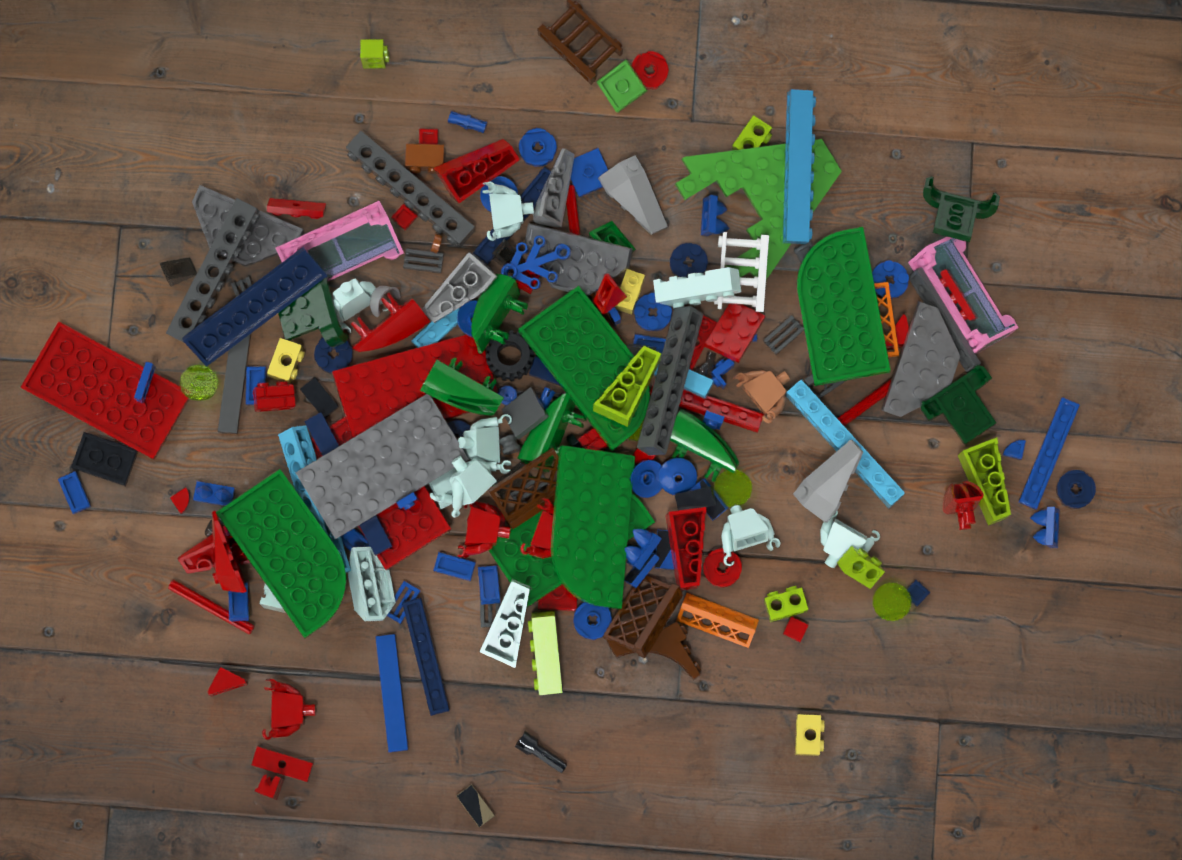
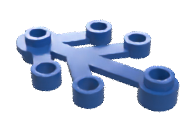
(533, 263)

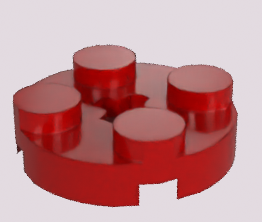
(659, 65)
(716, 577)

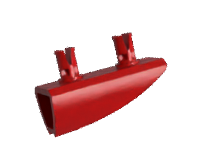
(400, 324)
(962, 500)

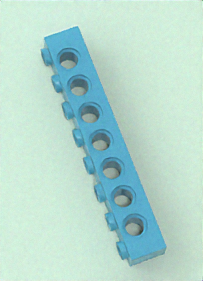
(837, 436)
(298, 454)

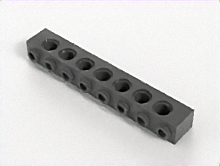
(363, 143)
(211, 261)
(670, 381)

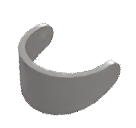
(377, 295)

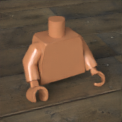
(765, 391)

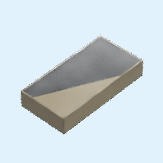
(475, 806)

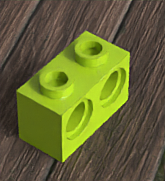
(373, 54)
(748, 137)
(861, 566)
(787, 609)

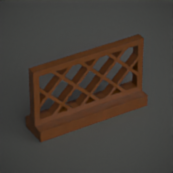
(527, 508)
(657, 618)

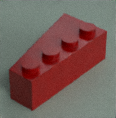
(469, 172)
(686, 543)

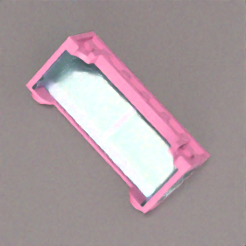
(348, 241)
(949, 255)

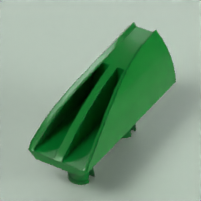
(493, 308)
(461, 391)
(550, 431)
(700, 439)

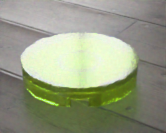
(198, 382)
(733, 488)
(892, 601)

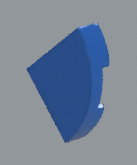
(1015, 450)

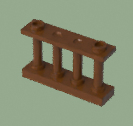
(562, 46)

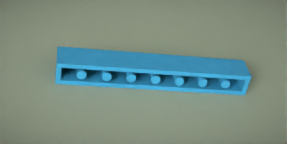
(798, 167)

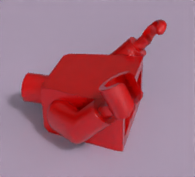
(482, 529)
(541, 540)
(287, 710)

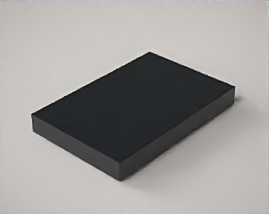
(104, 459)

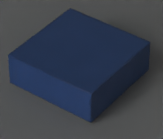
(917, 592)

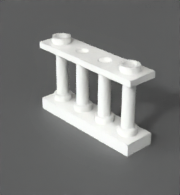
(759, 263)

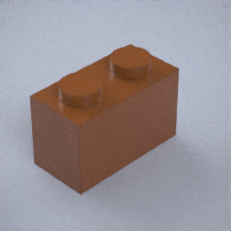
(423, 157)

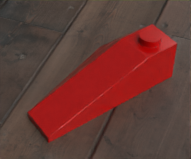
(201, 555)
(224, 561)

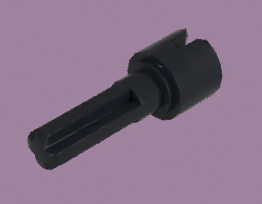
(529, 745)

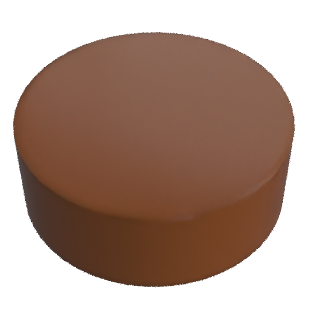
(436, 243)

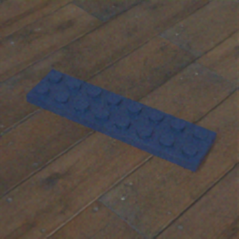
(254, 306)

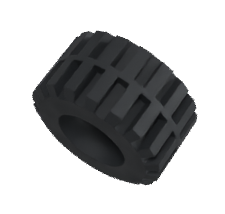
(514, 371)

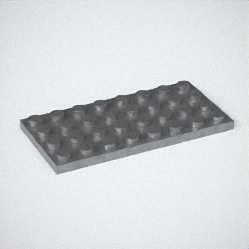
(381, 466)

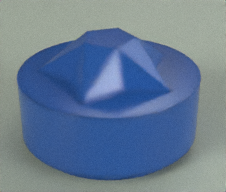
(508, 393)

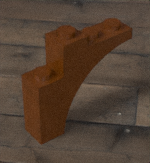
(667, 645)

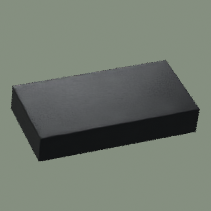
(319, 397)
(695, 498)

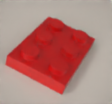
(735, 331)

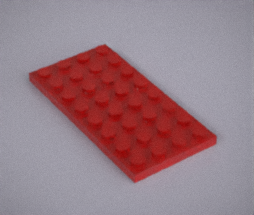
(390, 383)
(101, 390)
(406, 529)

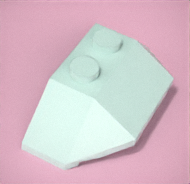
(370, 585)

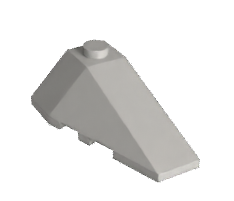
(632, 189)
(553, 197)
(463, 284)
(825, 485)

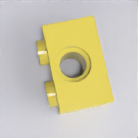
(631, 286)
(284, 350)
(805, 746)

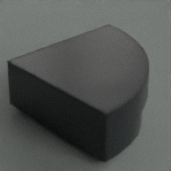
(573, 441)

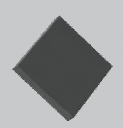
(525, 413)

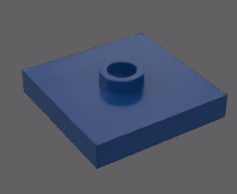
(586, 172)

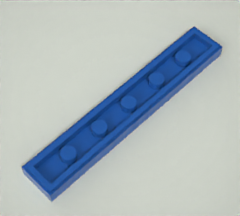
(1049, 453)
(391, 693)

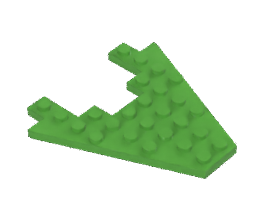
(762, 177)

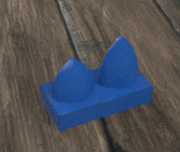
(710, 210)
(213, 493)
(1050, 519)
(646, 544)

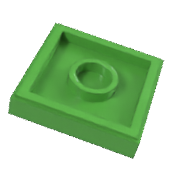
(622, 86)

